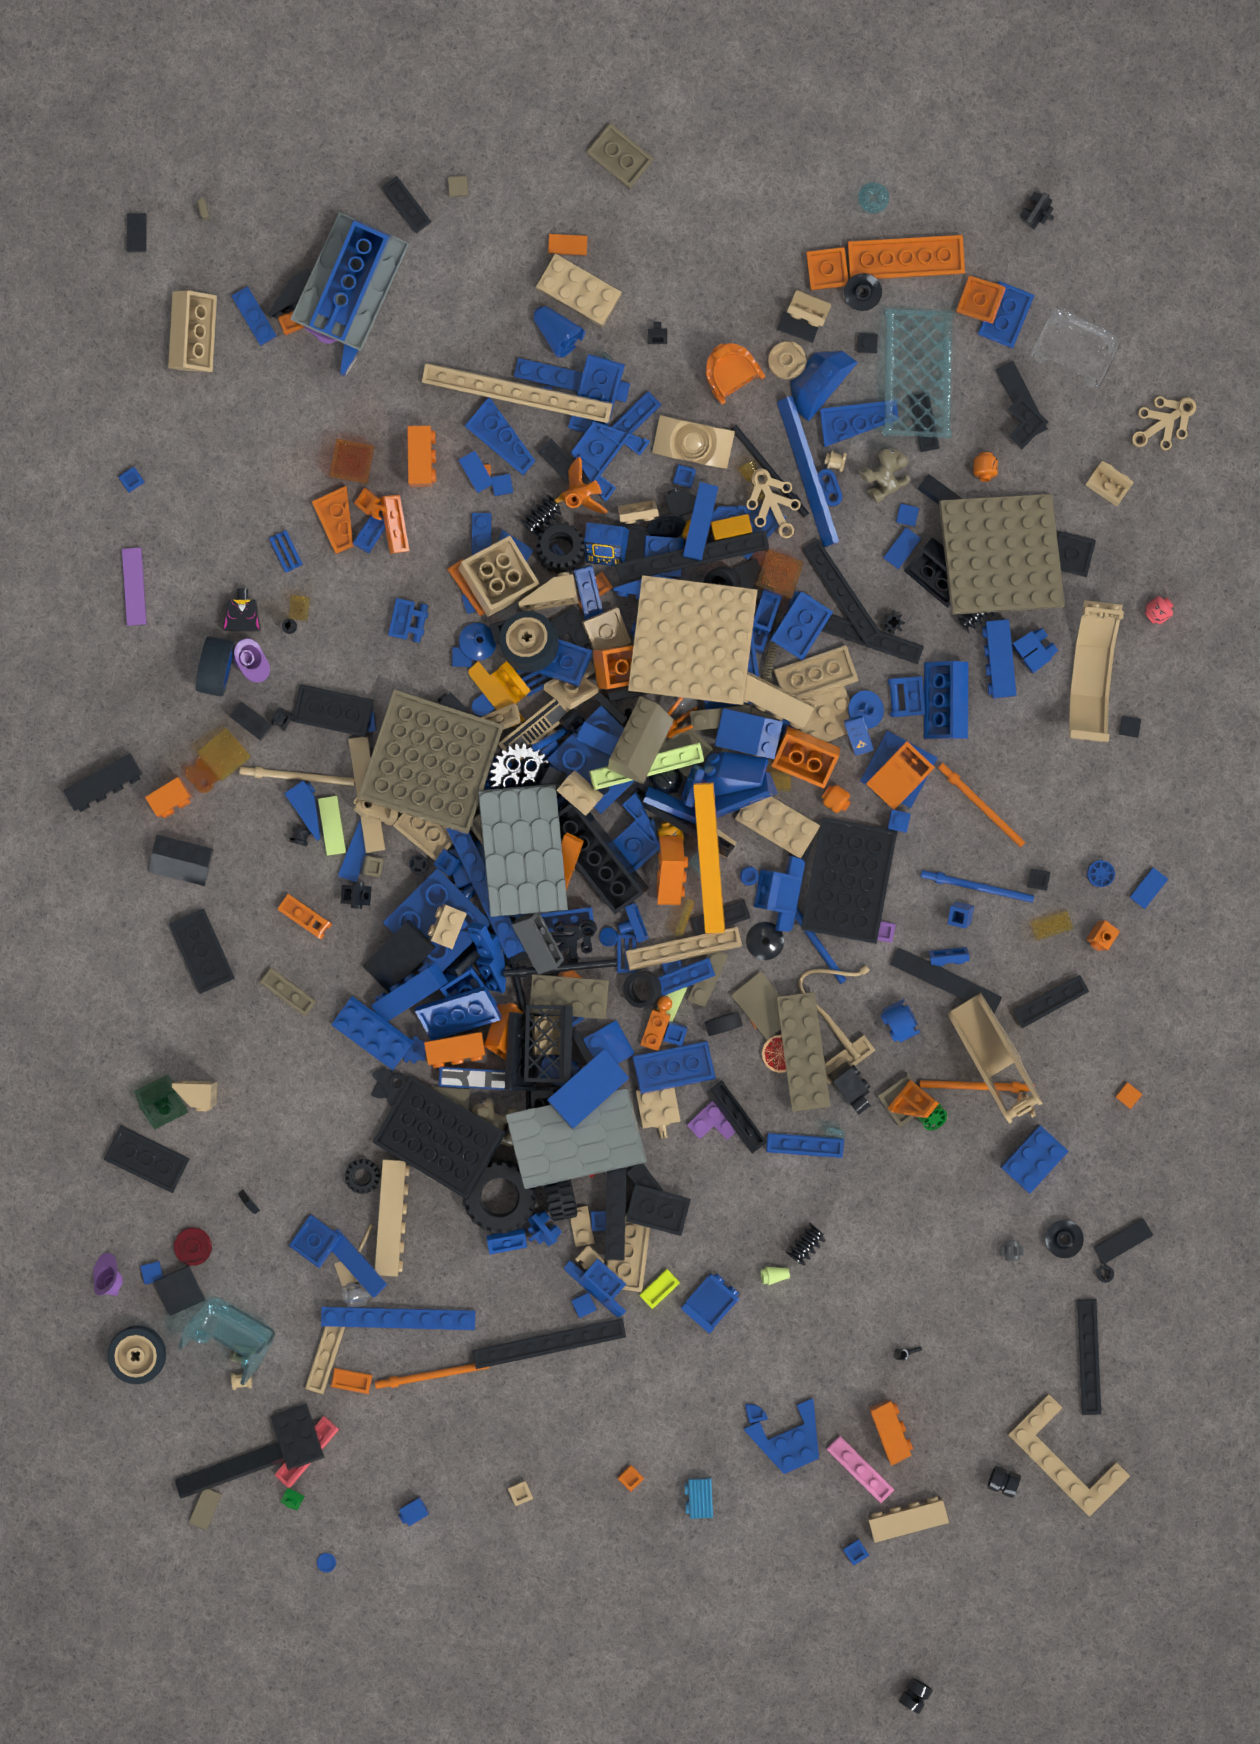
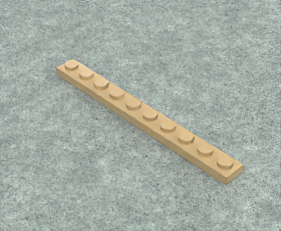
(517, 392)

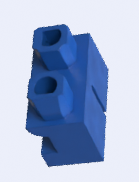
(1029, 643)

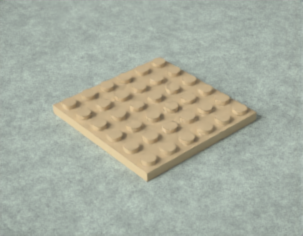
(692, 640)

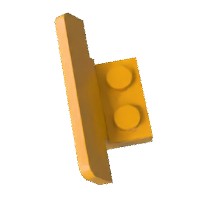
(501, 687)

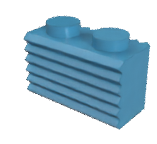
(700, 1498)

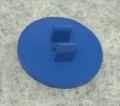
(868, 705)

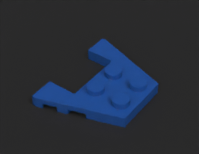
(598, 449)
(639, 839)
(792, 1447)

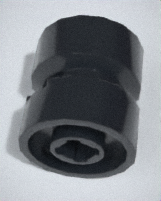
(1002, 1481)
(919, 1689)

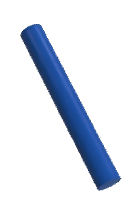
(549, 739)

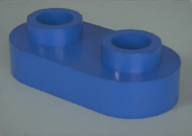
(830, 487)

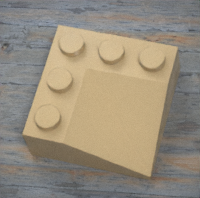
(498, 576)

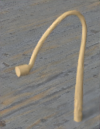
(842, 1037)

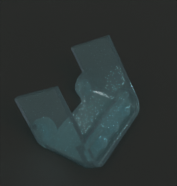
(233, 1329)

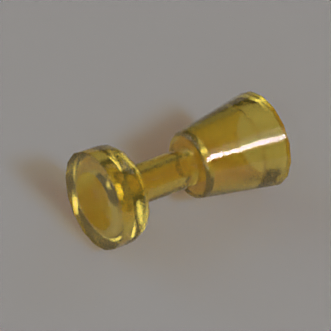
(747, 471)

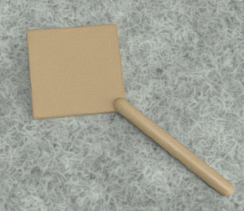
(344, 1274)

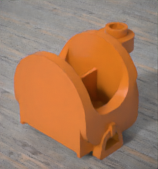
(730, 369)

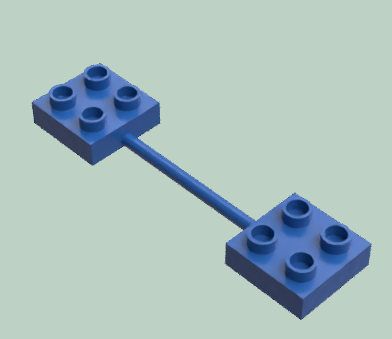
(439, 890)

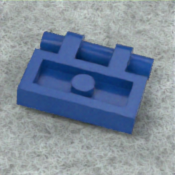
(402, 619)

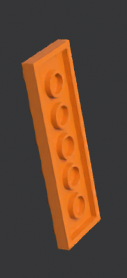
(907, 257)

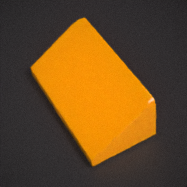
(731, 527)

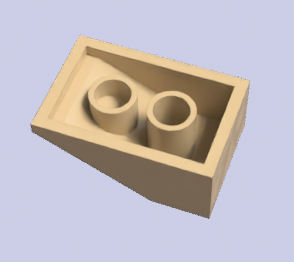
(554, 593)

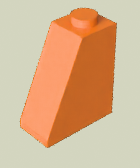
(498, 1032)

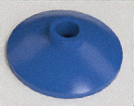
(473, 649)

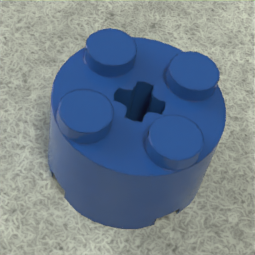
(900, 1020)

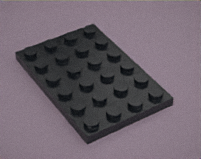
(849, 880)
(439, 1137)

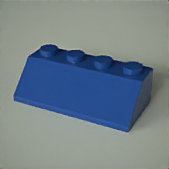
(946, 700)
(734, 801)

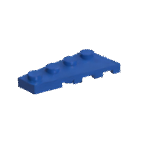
(851, 420)

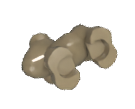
(890, 461)
(486, 1110)

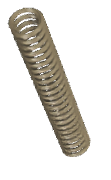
(770, 651)

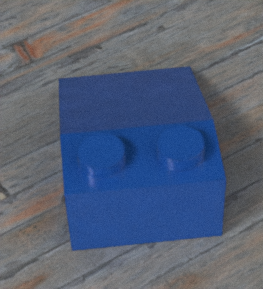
(748, 733)
(734, 772)
(465, 982)

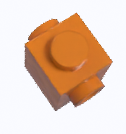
(1102, 936)

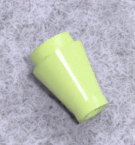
(774, 1274)

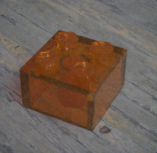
(352, 461)
(778, 574)

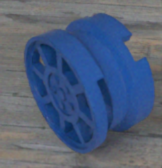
(1101, 873)

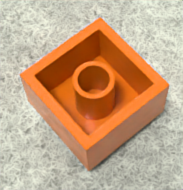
(169, 797)

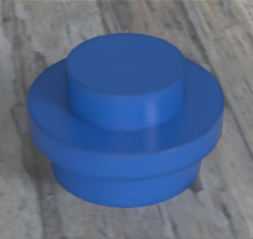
(749, 876)

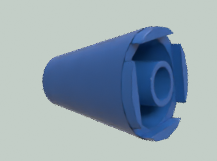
(558, 331)

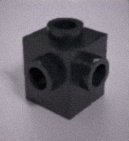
(356, 895)

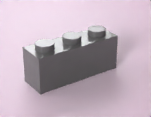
(538, 942)

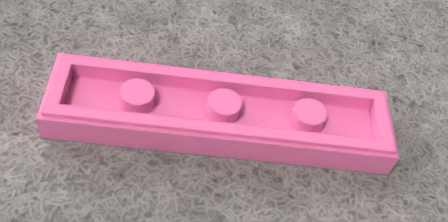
(860, 1469)

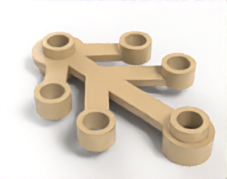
(1166, 421)
(771, 500)

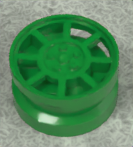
(937, 1117)

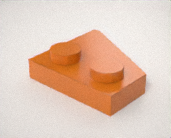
(913, 1102)

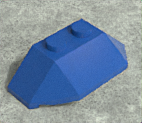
(819, 380)

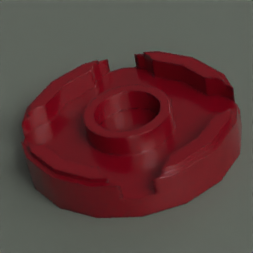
(193, 1246)

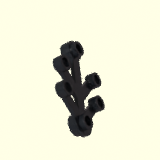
(584, 929)

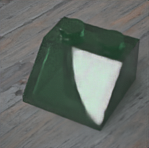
(160, 1102)

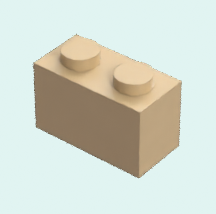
(580, 793)

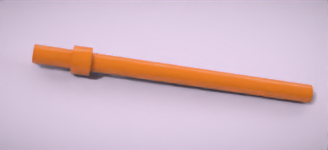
(955, 779)
(1014, 1087)
(395, 1381)

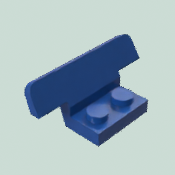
(781, 892)
(600, 1283)

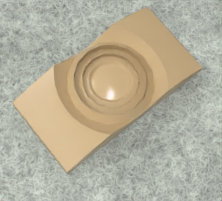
(693, 442)

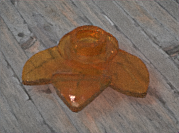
(199, 773)

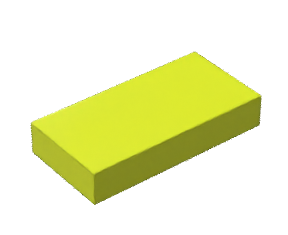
(659, 1288)

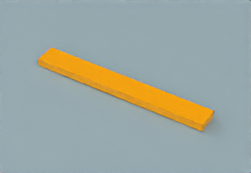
(709, 857)

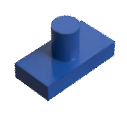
(634, 923)

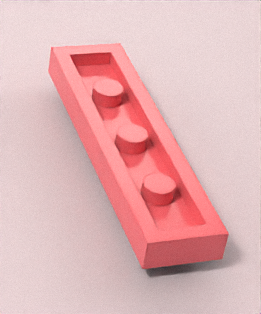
(325, 1431)

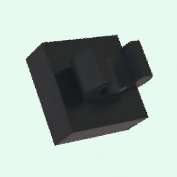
(657, 335)
(572, 721)

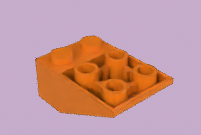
(900, 775)

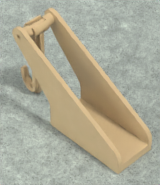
(992, 1051)

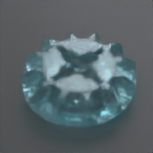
(864, 197)

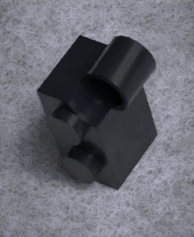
(851, 1086)

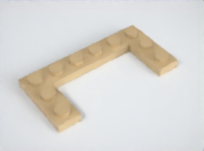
(1086, 1498)

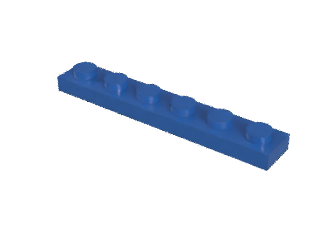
(558, 377)

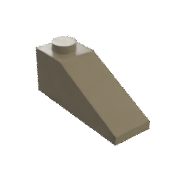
(710, 718)

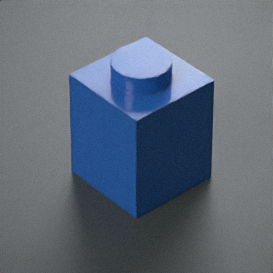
(898, 821)
(960, 914)
(413, 1511)

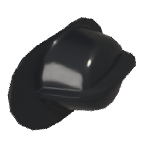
(669, 782)

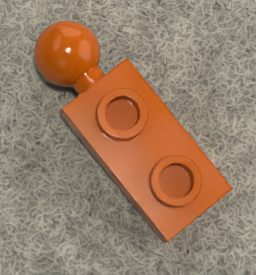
(657, 1024)

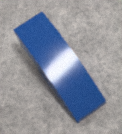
(764, 619)

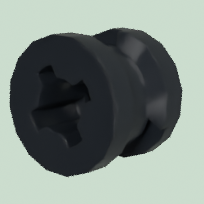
(280, 717)
(299, 836)
(418, 864)

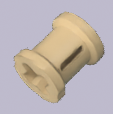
(236, 1379)

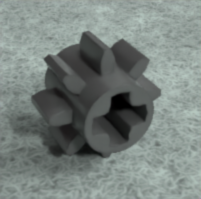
(1012, 1250)

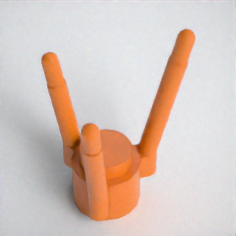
(673, 731)

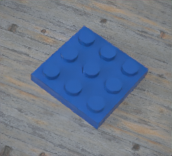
(886, 749)

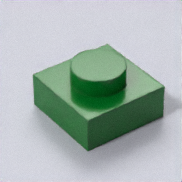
(292, 1499)

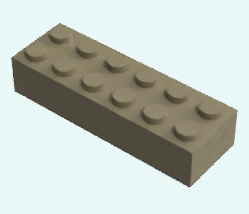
(803, 1051)

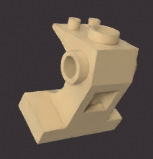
(375, 812)

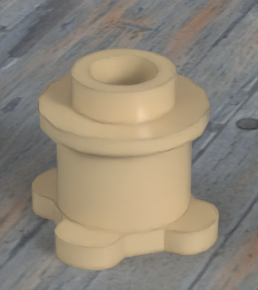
(835, 460)

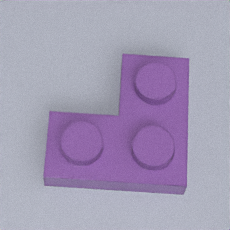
(708, 1118)

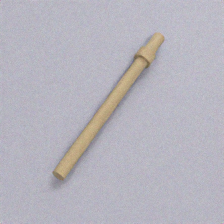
(259, 772)

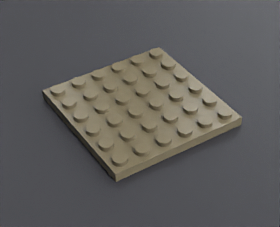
(1001, 554)
(430, 761)

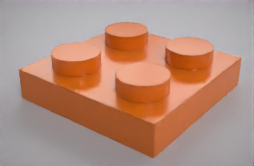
(827, 268)
(981, 299)

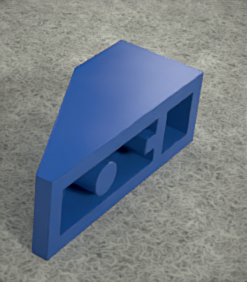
(304, 802)

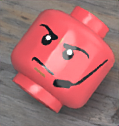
(1159, 610)

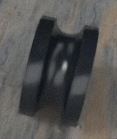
(1099, 1273)

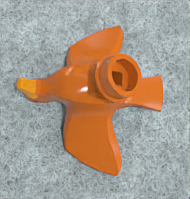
(580, 493)

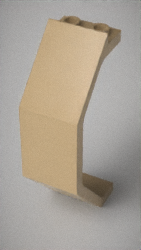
(1093, 671)

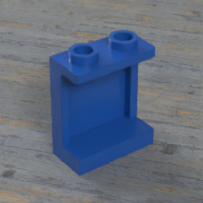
(710, 1302)

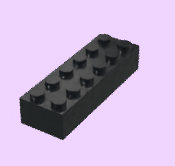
(602, 860)

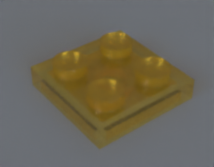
(223, 755)

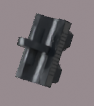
(1041, 211)

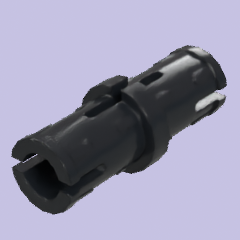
(294, 626)

